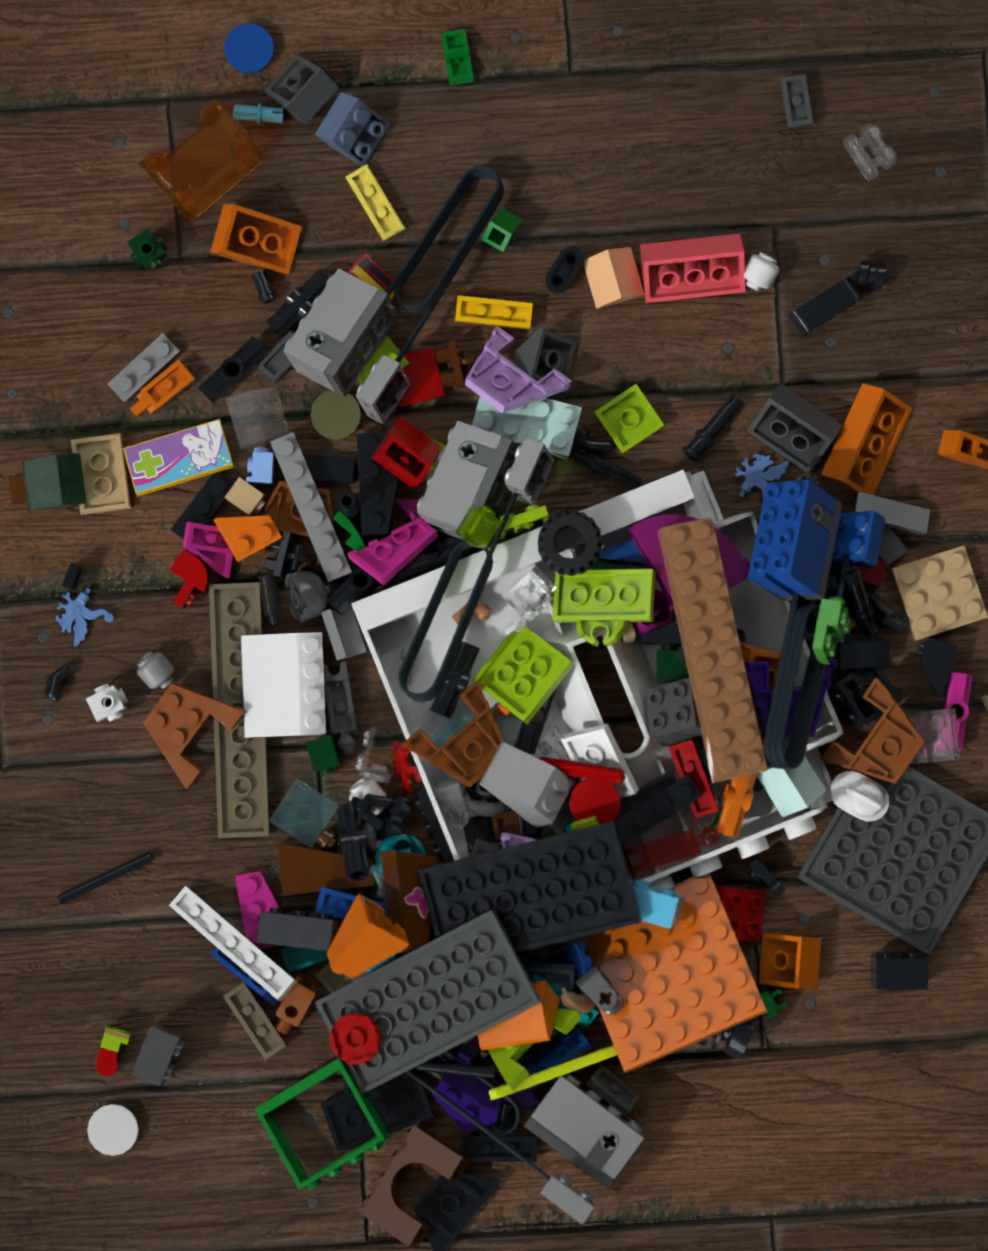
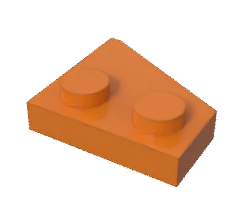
(247, 533)

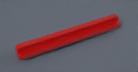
(587, 771)

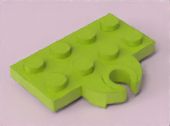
(604, 601)

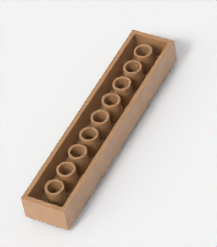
(712, 650)

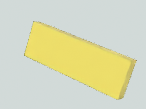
(375, 203)

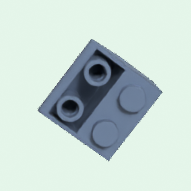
(352, 128)

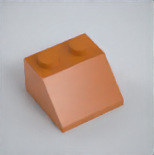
(790, 961)

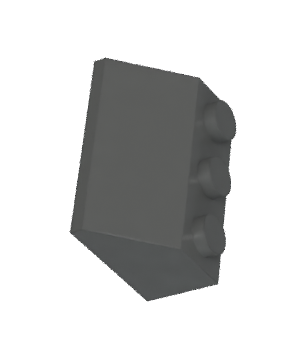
(794, 428)

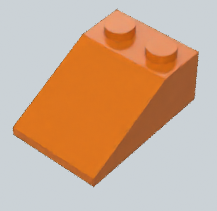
(255, 238)

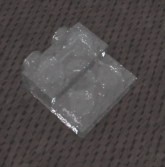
(940, 733)

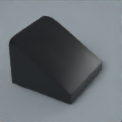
(480, 828)

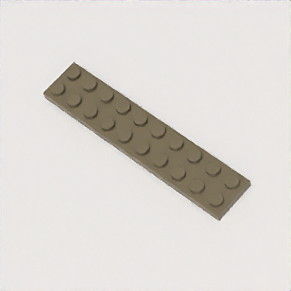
(238, 760)

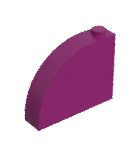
(647, 542)

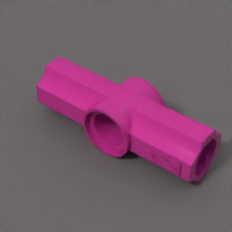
(959, 694)

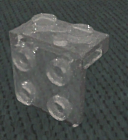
(527, 596)

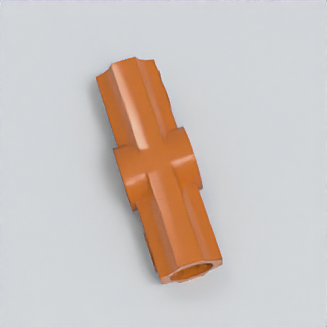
(735, 803)

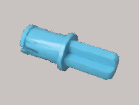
(258, 113)

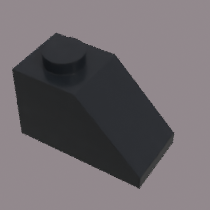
(935, 662)

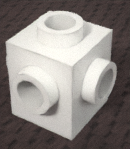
(98, 703)

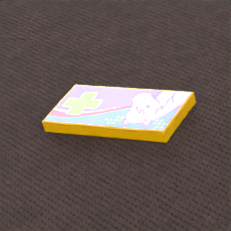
(178, 457)

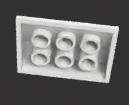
(283, 685)

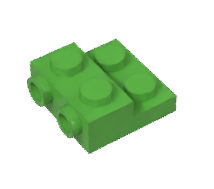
(830, 627)

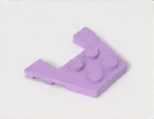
(506, 384)

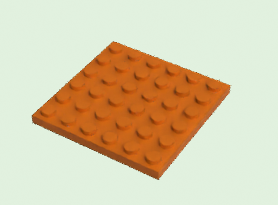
(675, 980)

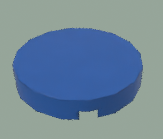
(249, 48)
(575, 955)

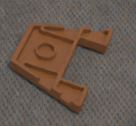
(286, 514)
(179, 719)
(889, 745)
(470, 749)

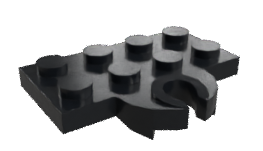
(398, 1102)

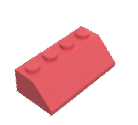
(693, 268)

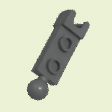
(340, 707)

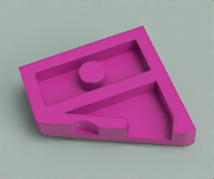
(209, 547)

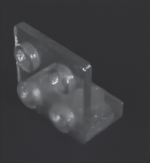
(377, 772)

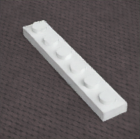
(233, 943)

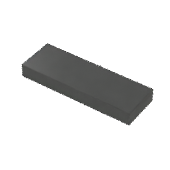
(897, 514)

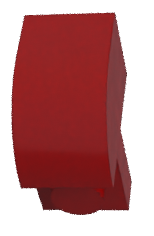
(194, 573)

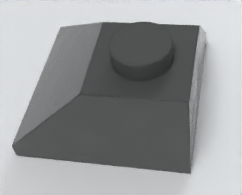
(544, 353)

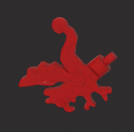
(403, 768)

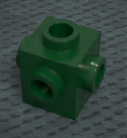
(141, 244)

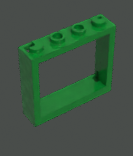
(285, 1149)

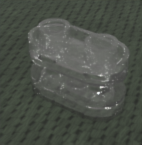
(884, 155)

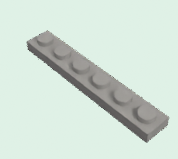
(311, 507)

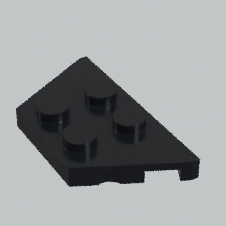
(452, 1205)

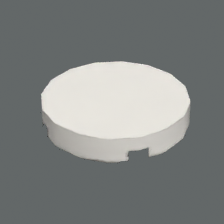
(113, 1129)

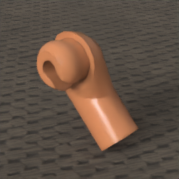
(482, 612)

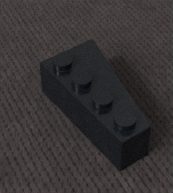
(376, 488)

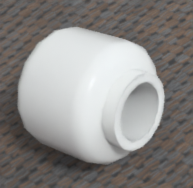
(761, 271)
(367, 786)

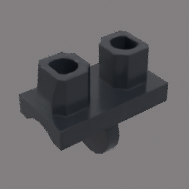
(288, 556)

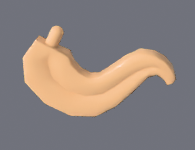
(576, 1002)

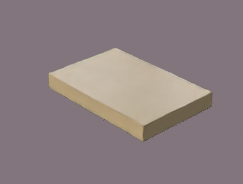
(103, 473)

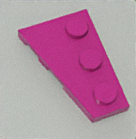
(390, 555)
(254, 898)

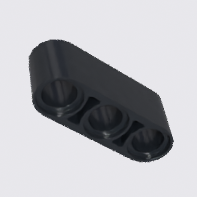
(825, 306)

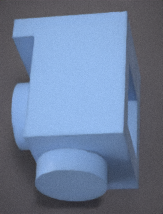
(261, 467)

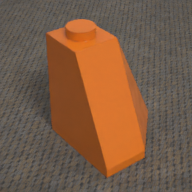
(365, 939)

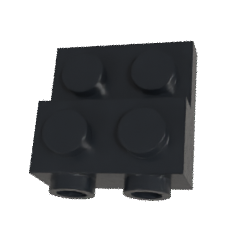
(849, 695)

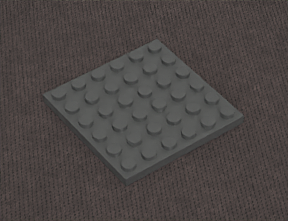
(907, 865)

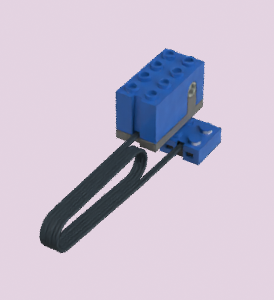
(791, 557)

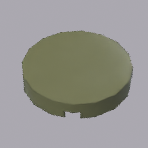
(335, 415)

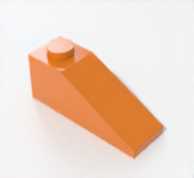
(964, 448)

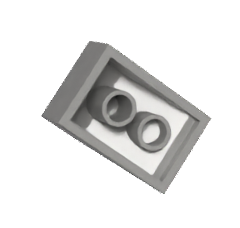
(526, 784)

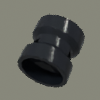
(868, 273)

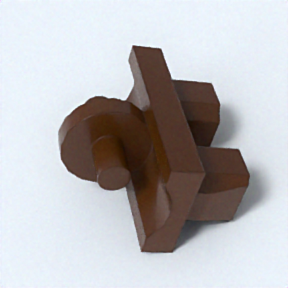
(449, 353)

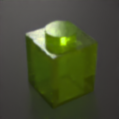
(478, 526)

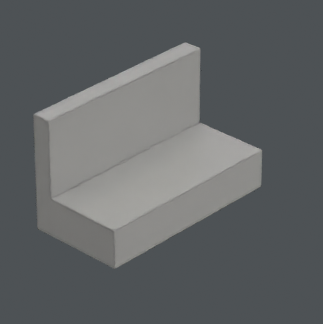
(344, 634)

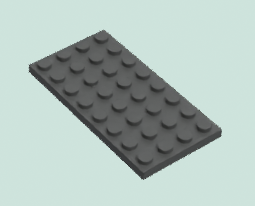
(435, 997)

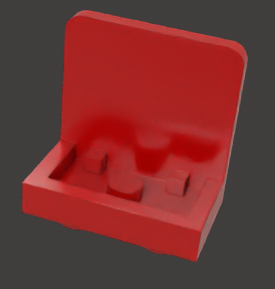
(744, 911)

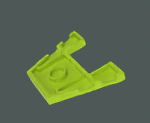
(506, 1057)

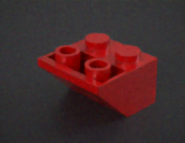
(406, 452)

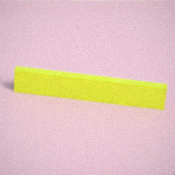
(555, 1071)

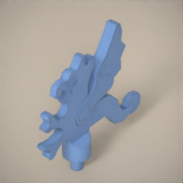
(756, 477)
(77, 611)

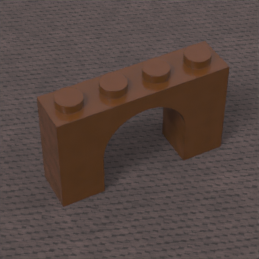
(385, 1205)

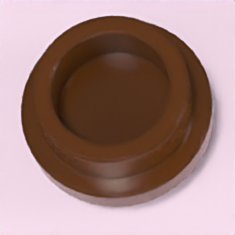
(327, 839)

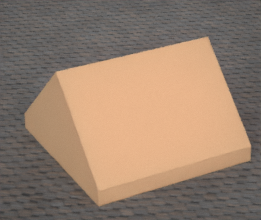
(613, 277)

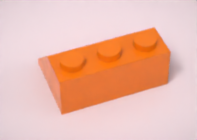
(526, 1027)

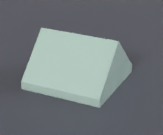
(792, 788)

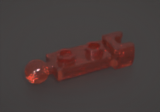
(673, 847)

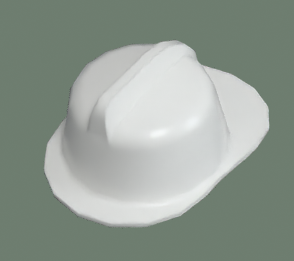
(859, 796)

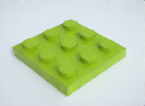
(523, 673)

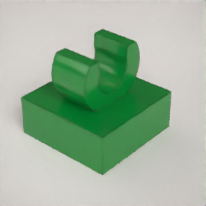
(770, 1004)

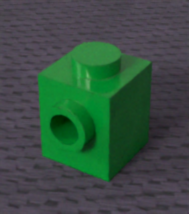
(502, 229)

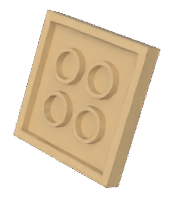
(939, 593)

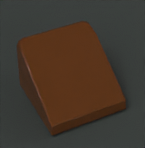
(17, 489)

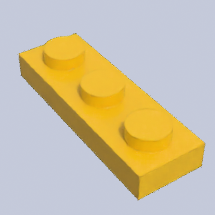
(493, 312)

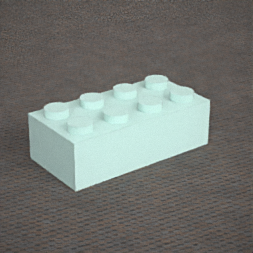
(542, 421)

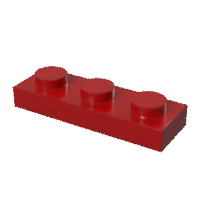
(689, 761)

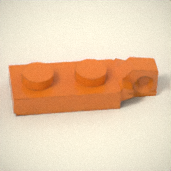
(163, 389)

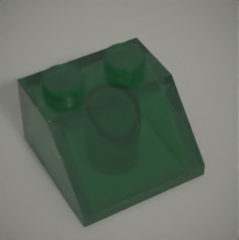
(54, 482)

